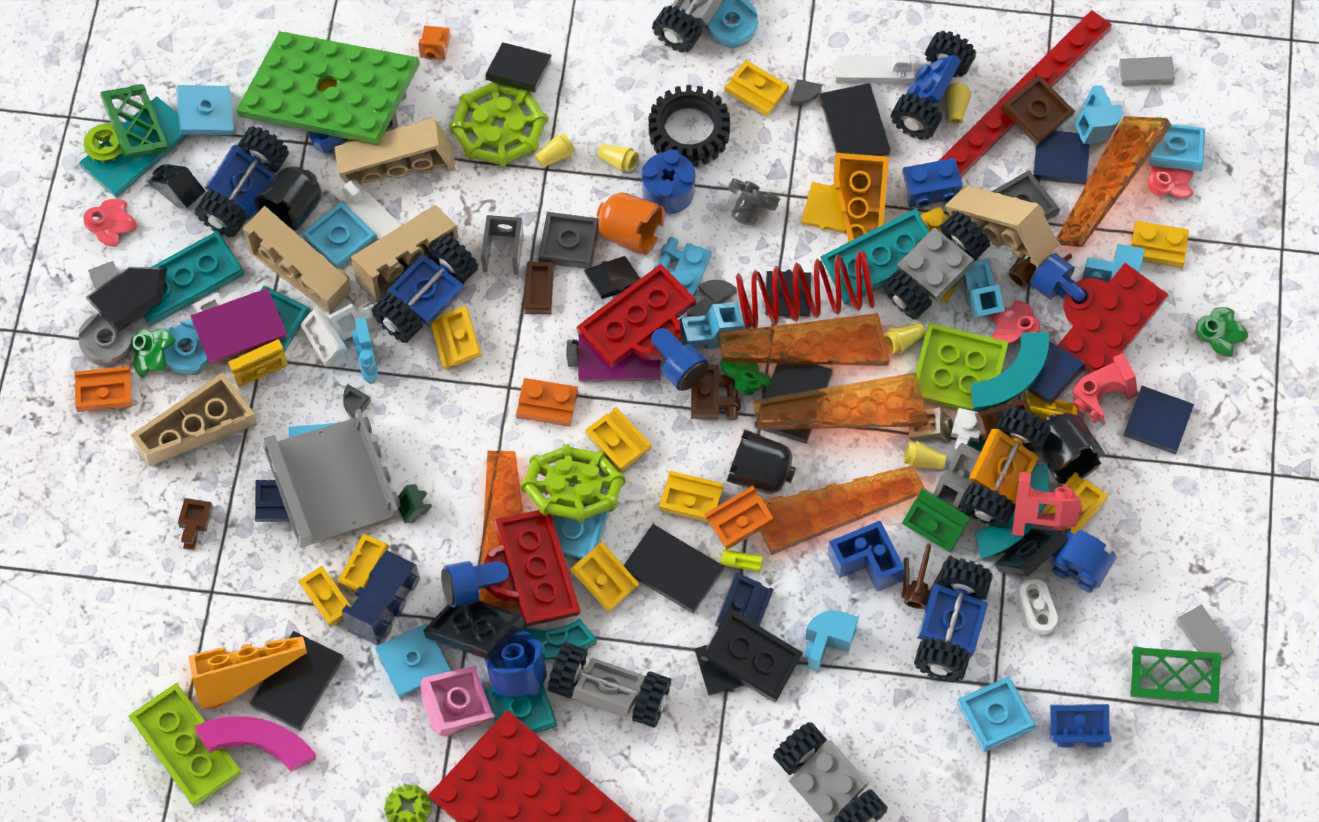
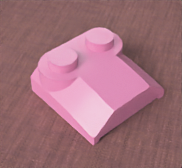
(455, 700)

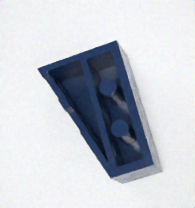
(381, 598)

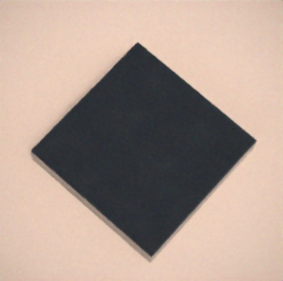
(518, 67)
(1030, 552)

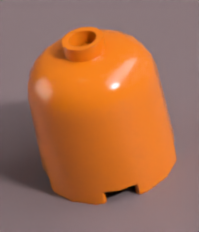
(630, 222)

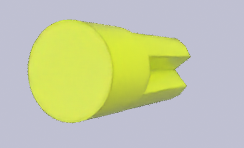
(741, 560)

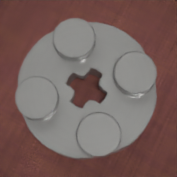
(104, 353)

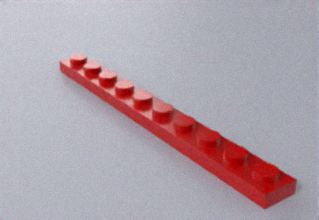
(1050, 68)

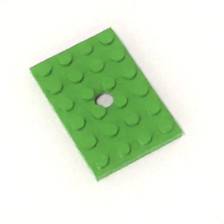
(355, 109)

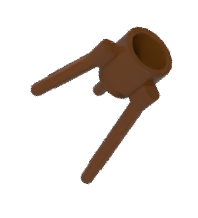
(1023, 270)
(917, 593)

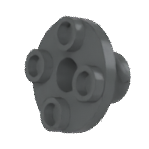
(750, 201)

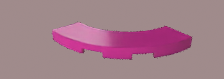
(242, 731)

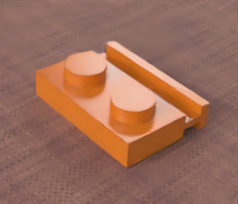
(103, 389)
(547, 402)
(739, 517)

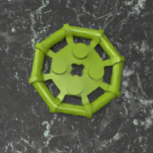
(498, 109)
(569, 500)

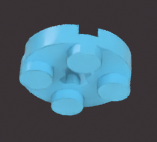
(735, 34)
(185, 362)

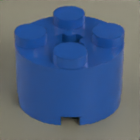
(669, 181)
(1083, 560)
(518, 667)

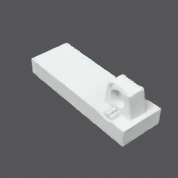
(875, 69)
(367, 209)

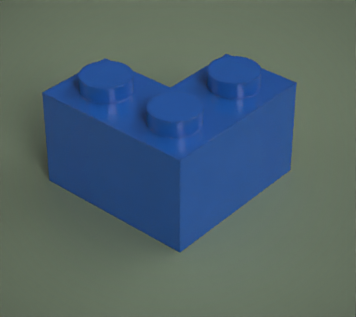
(870, 550)

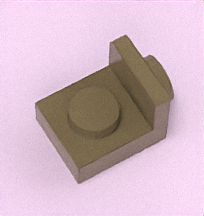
(938, 426)

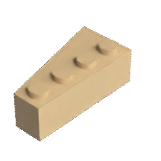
(399, 151)
(1007, 221)
(393, 254)
(295, 260)
(195, 421)

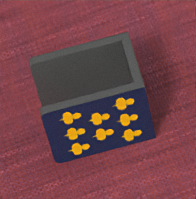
(493, 229)

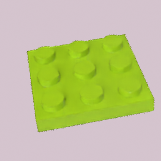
(953, 361)

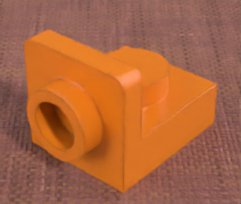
(434, 42)

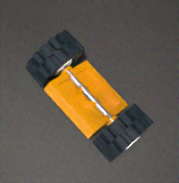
(999, 466)

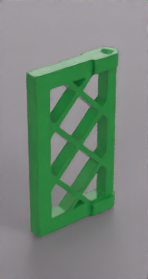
(124, 94)
(1160, 692)

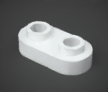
(1038, 608)

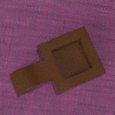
(194, 517)

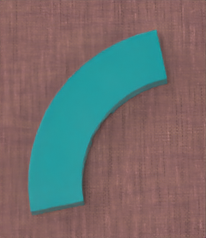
(1017, 377)
(995, 540)
(552, 639)

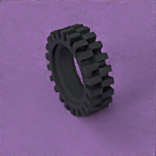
(690, 99)

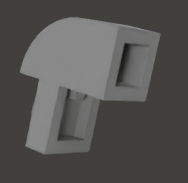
(956, 479)

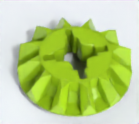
(93, 147)
(421, 806)

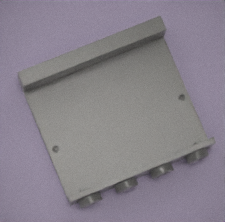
(332, 480)

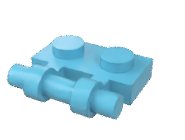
(690, 266)
(364, 351)

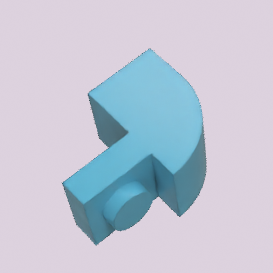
(1098, 117)
(1106, 270)
(981, 293)
(705, 329)
(829, 629)

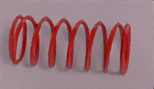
(751, 320)

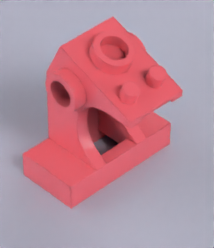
(1092, 387)
(1027, 506)

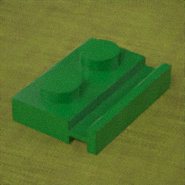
(936, 520)

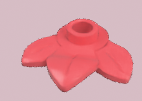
(1170, 181)
(113, 221)
(1012, 322)

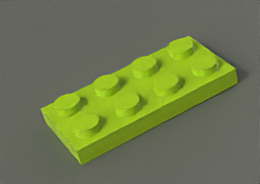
(169, 730)

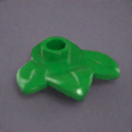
(1224, 330)
(149, 350)
(746, 376)

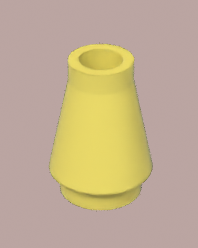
(957, 101)
(556, 150)
(620, 157)
(902, 337)
(923, 456)

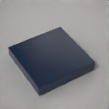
(1062, 158)
(1057, 374)
(1158, 419)

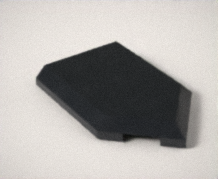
(129, 295)

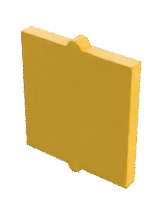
(823, 208)

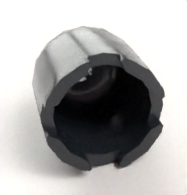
(291, 196)
(1070, 447)
(761, 464)

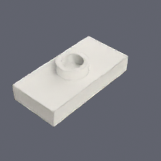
(323, 336)

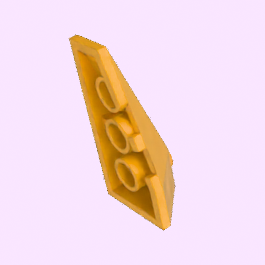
(861, 191)

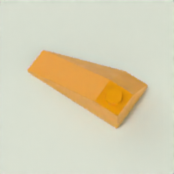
(225, 675)

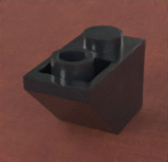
(176, 184)

